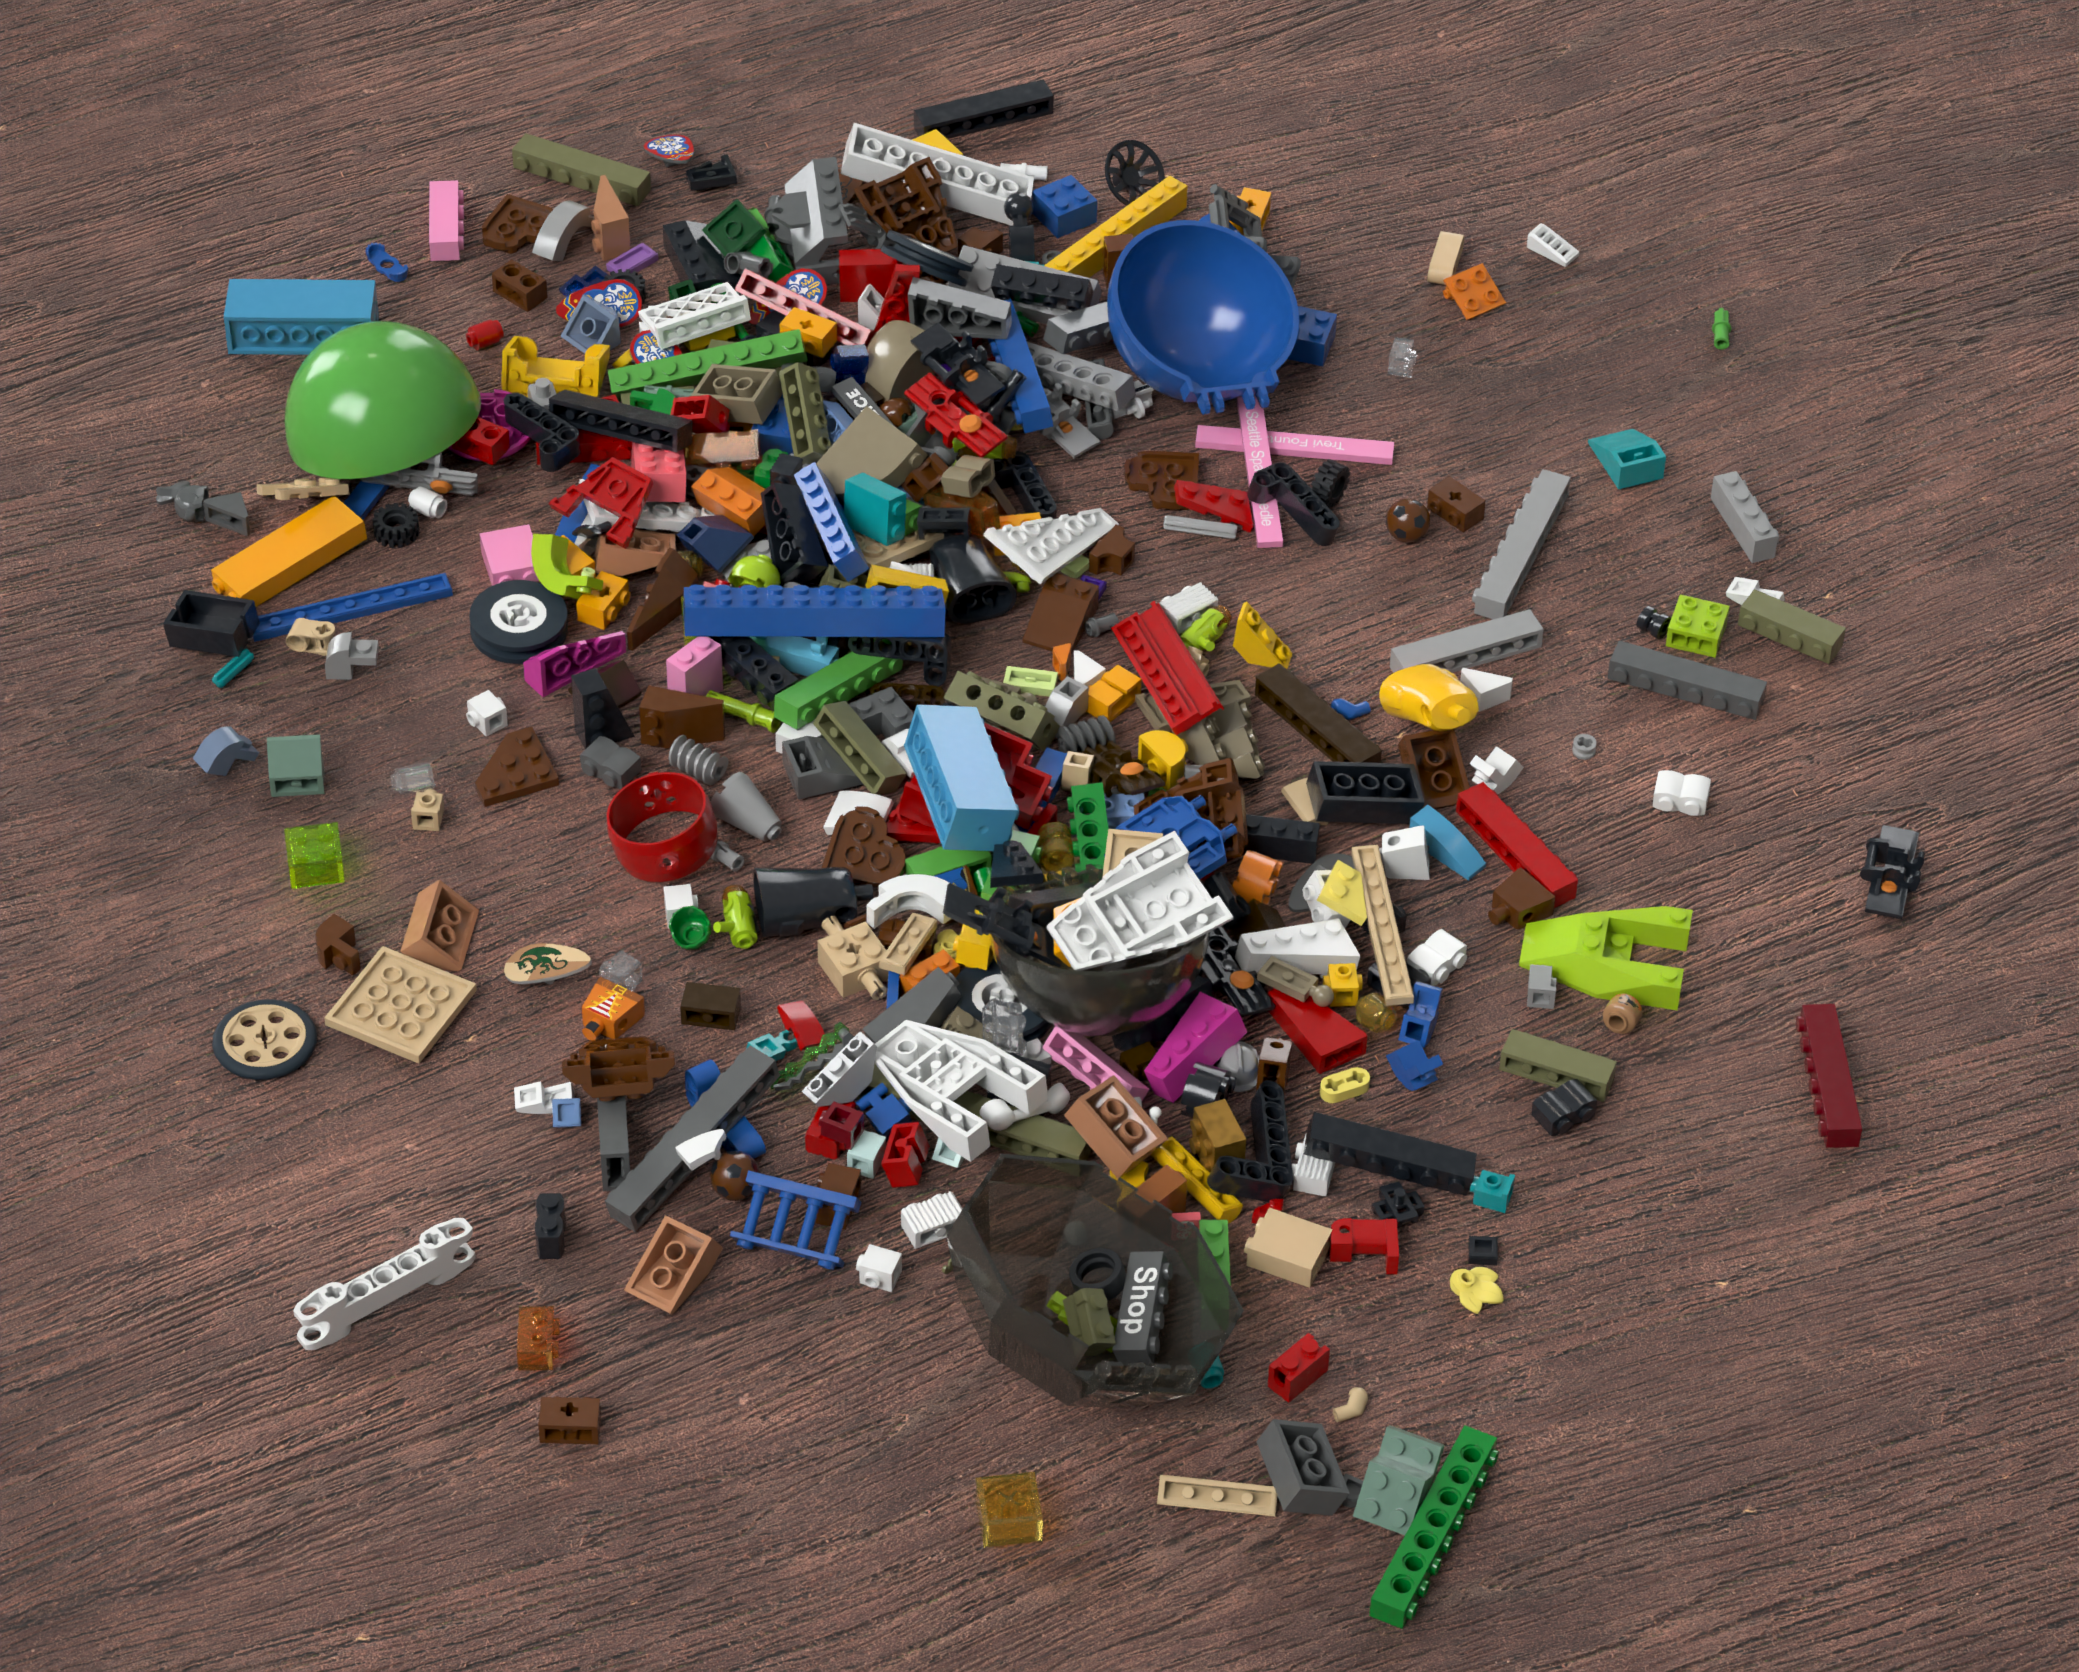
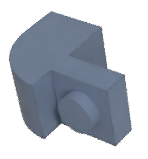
(221, 749)

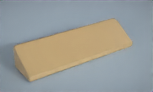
(1217, 1495)

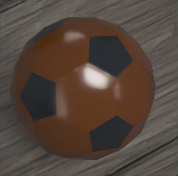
(1408, 520)
(730, 1174)

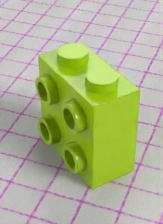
(1697, 626)

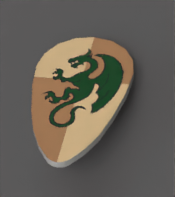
(545, 963)

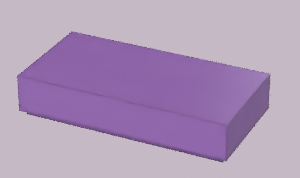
(634, 259)

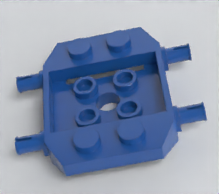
(1182, 817)

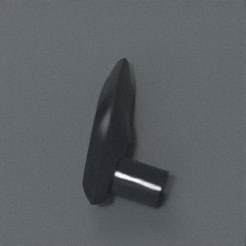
(592, 531)

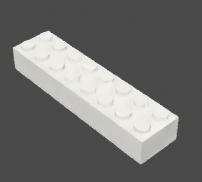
(966, 182)

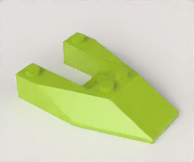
(1595, 952)

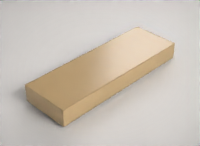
(908, 943)

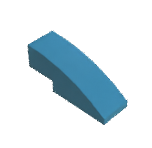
(1448, 843)

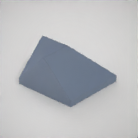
(592, 325)

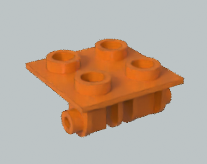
(1473, 291)

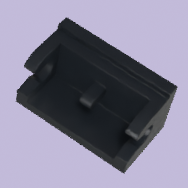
(944, 521)

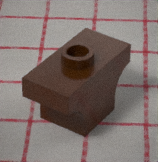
(988, 241)
(924, 477)
(1112, 553)

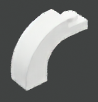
(908, 893)

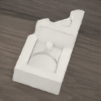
(701, 1148)

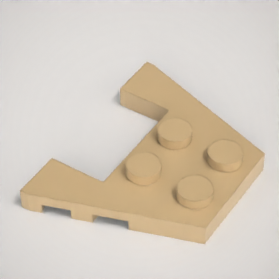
(303, 488)

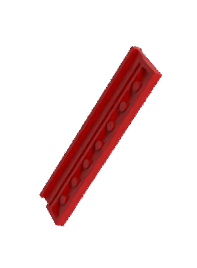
(1167, 668)

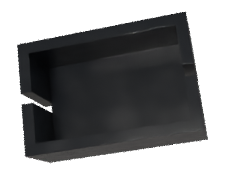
(211, 623)

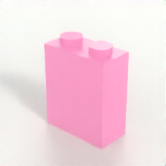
(508, 554)
(696, 667)

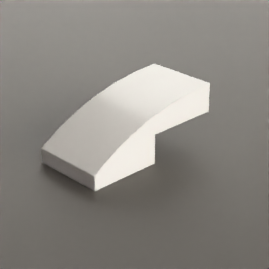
(1742, 588)
(537, 1099)

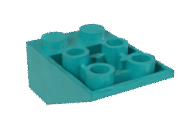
(1629, 457)

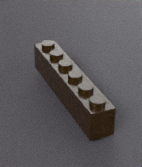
(1314, 717)

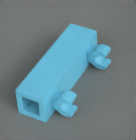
(799, 653)

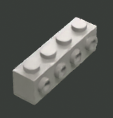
(1744, 517)

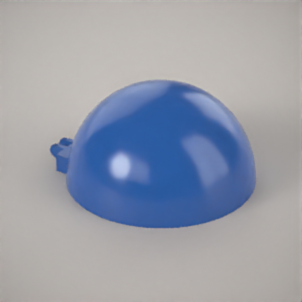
(1202, 314)

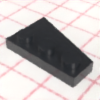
(1013, 866)

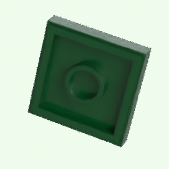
(734, 229)

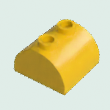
(1163, 754)

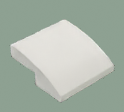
(848, 800)

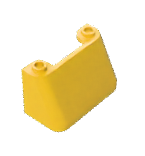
(523, 367)

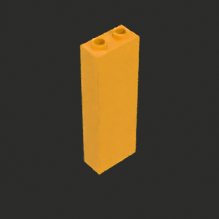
(290, 552)

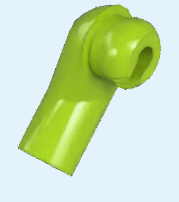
(1020, 580)

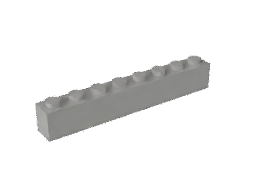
(1521, 545)

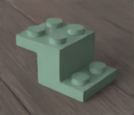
(1398, 1480)

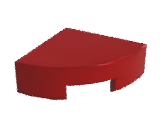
(1276, 1204)

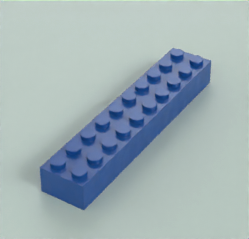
(814, 611)

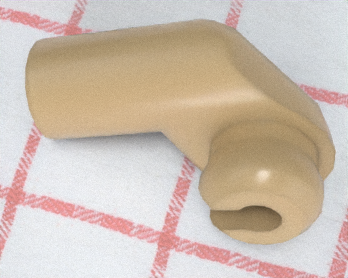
(1354, 1407)

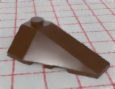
(662, 599)

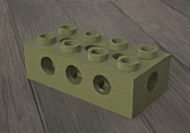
(1004, 710)

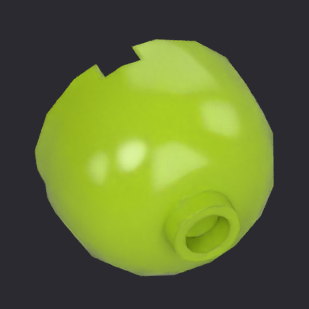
(754, 571)

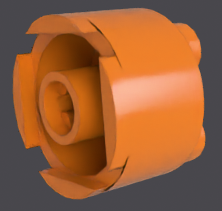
(1257, 877)

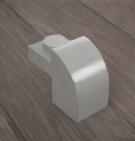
(345, 653)

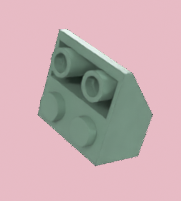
(295, 765)

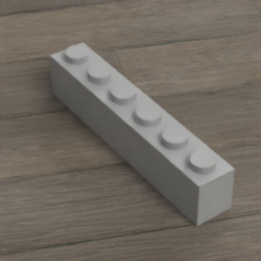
(1472, 644)

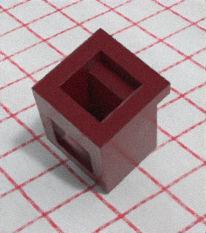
(842, 1124)

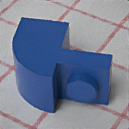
(1422, 1014)
(1413, 1066)

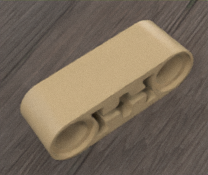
(1445, 257)

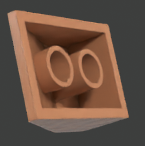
(609, 223)
(643, 552)
(673, 1265)

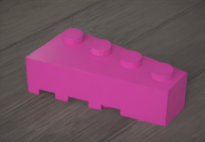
(1200, 1036)

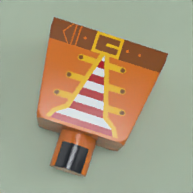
(610, 1010)

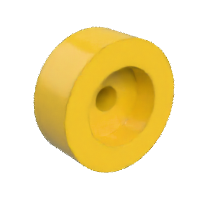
(623, 360)

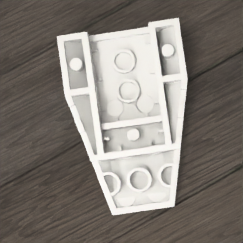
(1139, 908)

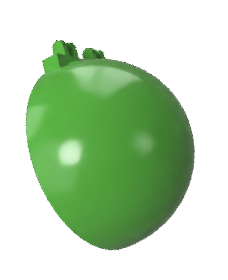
(377, 401)

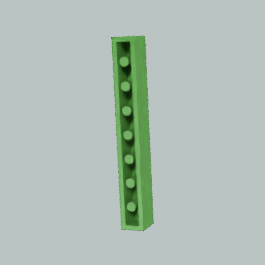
(690, 368)

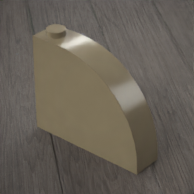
(872, 448)

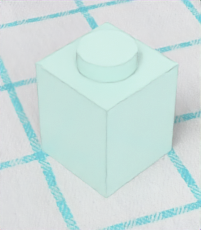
(867, 1153)

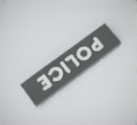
(855, 398)

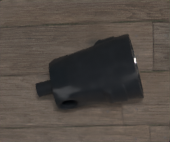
(973, 579)
(804, 897)

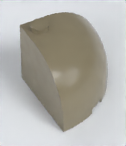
(894, 360)

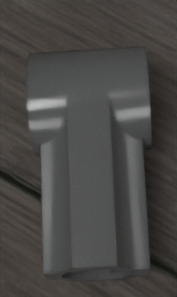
(738, 261)

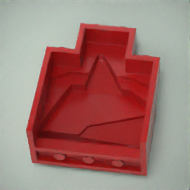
(1028, 784)

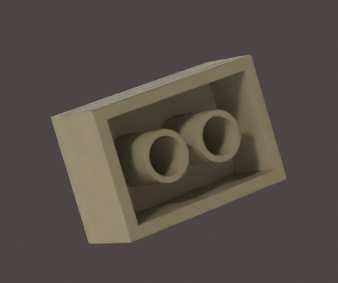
(744, 390)

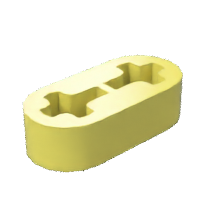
(1346, 1085)

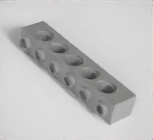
(1083, 378)

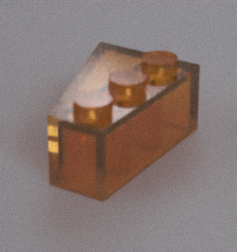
(724, 449)
(982, 508)

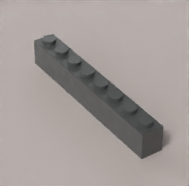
(716, 1109)

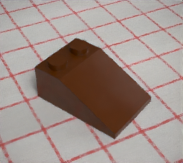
(1061, 612)
(673, 713)
(1437, 765)

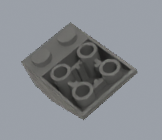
(815, 767)

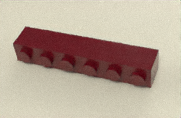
(1829, 1076)

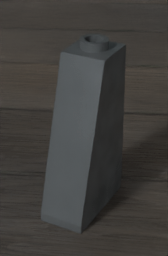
(925, 1003)
(613, 1142)

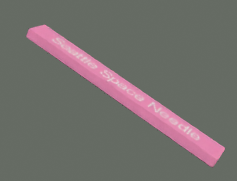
(1257, 457)

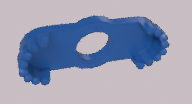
(377, 255)

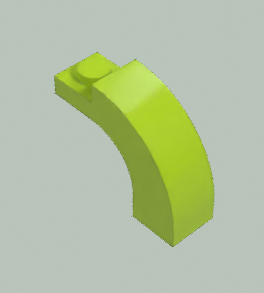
(551, 568)

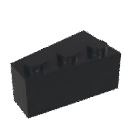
(596, 710)

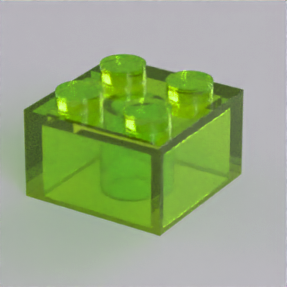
(314, 855)

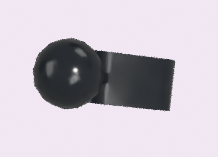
(1018, 209)

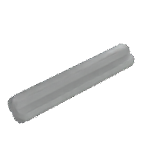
(1199, 526)

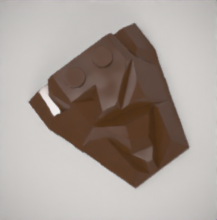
(911, 205)
(1224, 801)
(618, 1067)

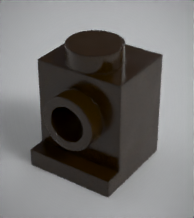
(1137, 1059)

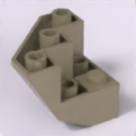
(1226, 736)

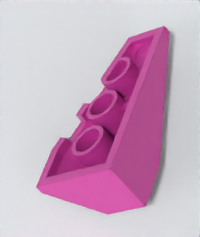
(554, 667)

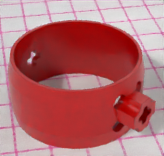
(686, 850)

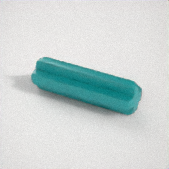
(232, 668)

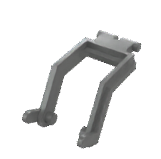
(1232, 208)

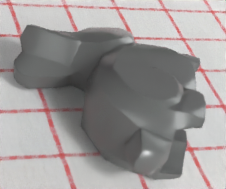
(187, 499)

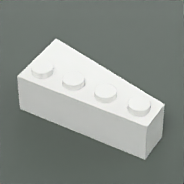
(1302, 946)

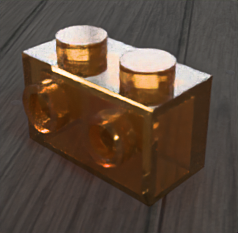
(537, 1338)

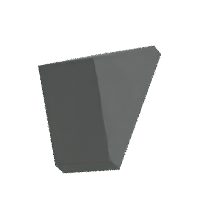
(228, 512)

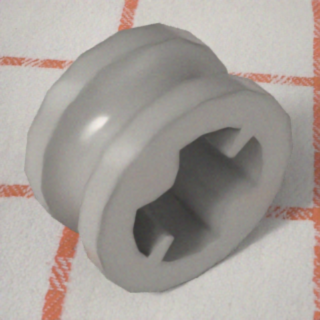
(1584, 746)

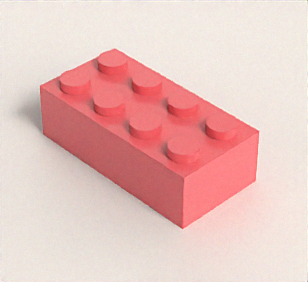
(665, 469)

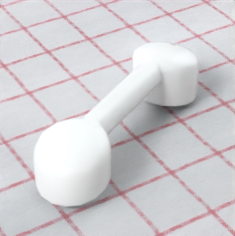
(1000, 1116)

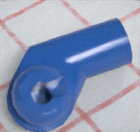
(1350, 710)

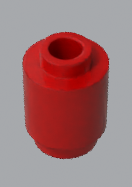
(484, 334)

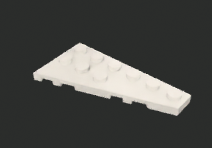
(654, 515)
(1051, 544)

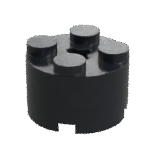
(1206, 1086)

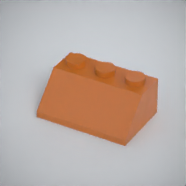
(731, 495)

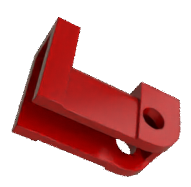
(1365, 1237)

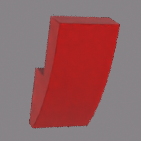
(804, 1024)

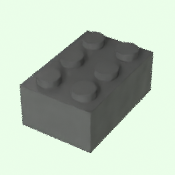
(1302, 1467)

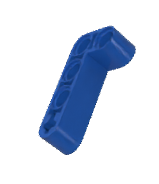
(742, 1135)

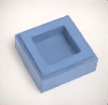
(566, 1112)

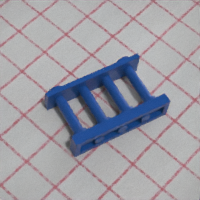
(788, 1192)

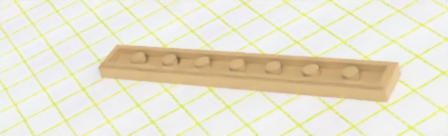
(1383, 926)

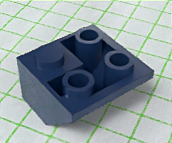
(714, 539)

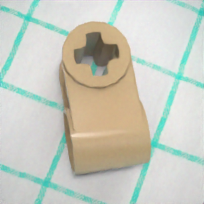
(310, 636)

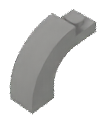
(559, 229)

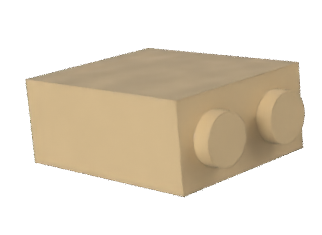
(1288, 1247)

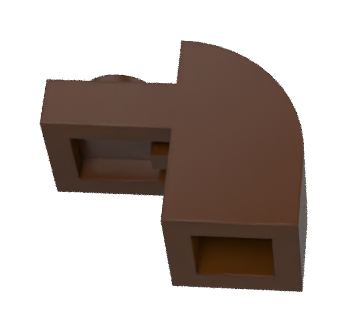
(335, 945)

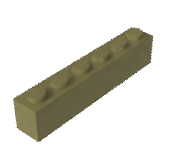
(580, 168)

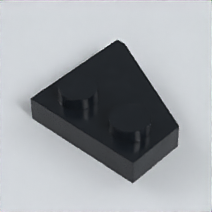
(709, 175)

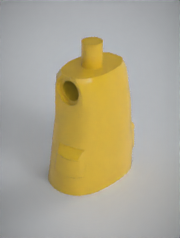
(1428, 697)

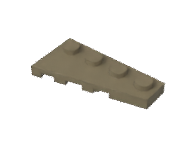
(1225, 691)

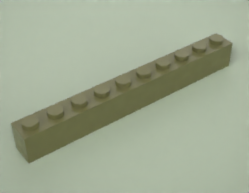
(1026, 1137)

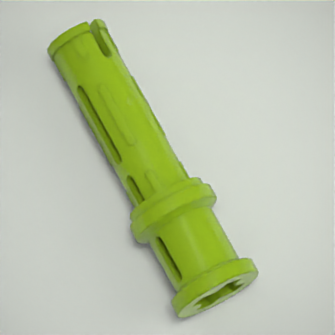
(753, 713)

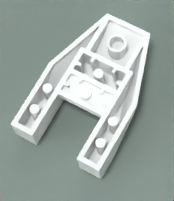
(939, 1065)

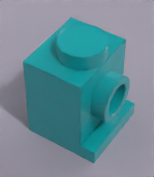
(1492, 1190)

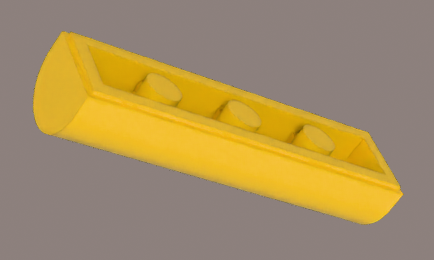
(1179, 1159)

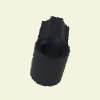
(1236, 904)

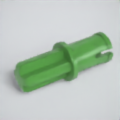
(1721, 329)

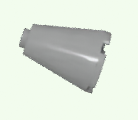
(746, 808)

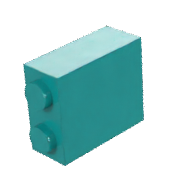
(875, 508)

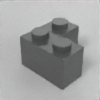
(884, 712)

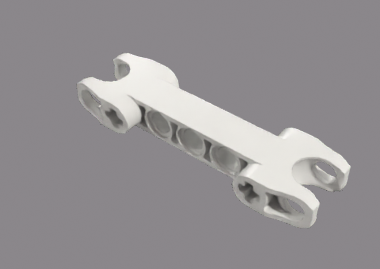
(344, 1304)

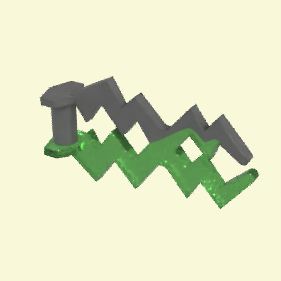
(840, 1032)

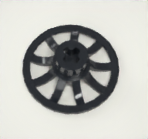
(1129, 175)

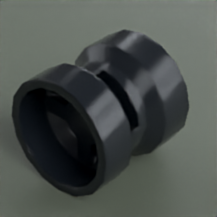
(1653, 622)

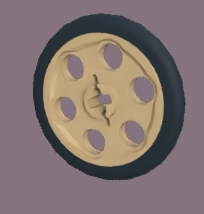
(267, 1067)

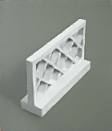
(693, 324)

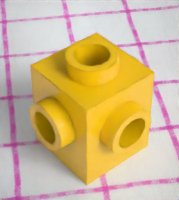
(1344, 983)

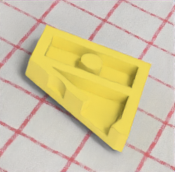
(1345, 893)

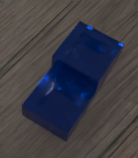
(576, 283)

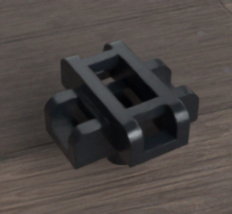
(1400, 1200)

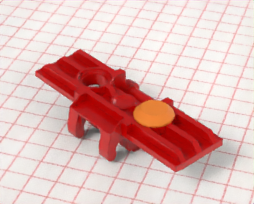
(972, 430)

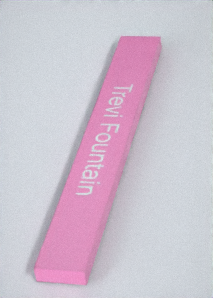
(1300, 445)

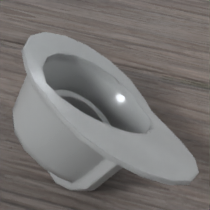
(1243, 1064)

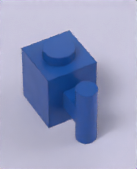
(885, 1111)

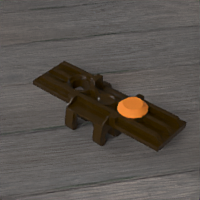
(1119, 768)

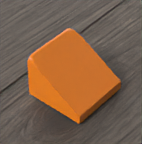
(1061, 660)

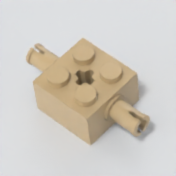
(852, 958)

